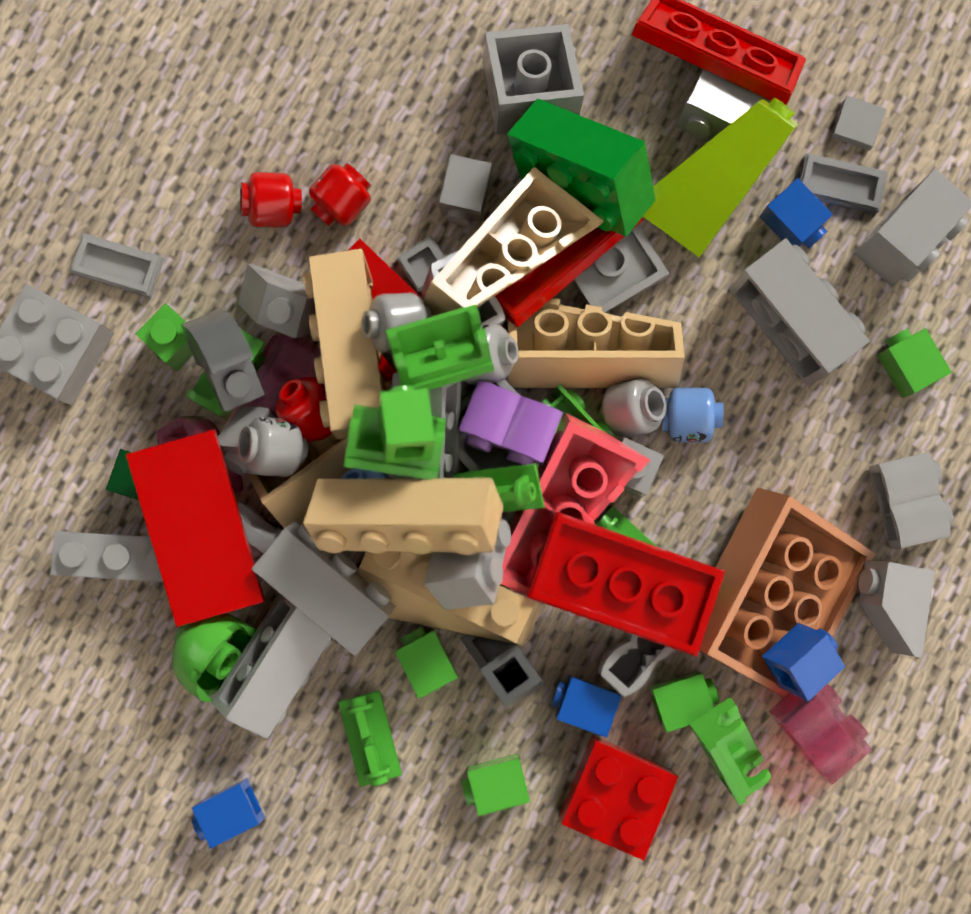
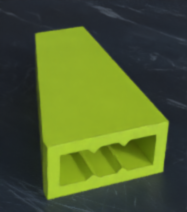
(713, 181)

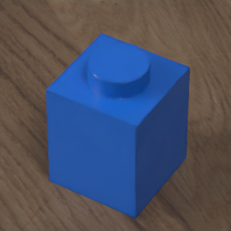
(797, 215)
(804, 661)
(585, 705)
(227, 814)

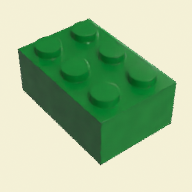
(588, 161)

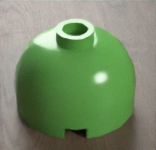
(203, 654)

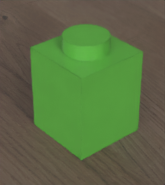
(166, 338)
(913, 361)
(406, 425)
(425, 661)
(682, 699)
(495, 785)

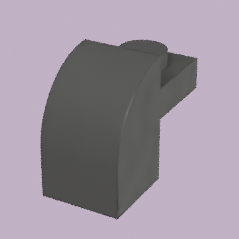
(225, 357)
(504, 668)

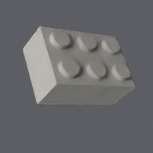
(799, 312)

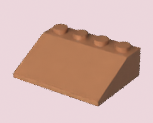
(779, 572)

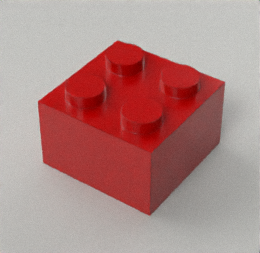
(618, 797)

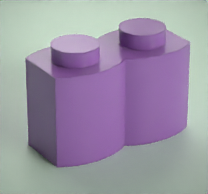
(509, 423)

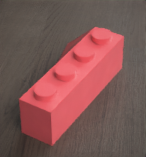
(579, 479)

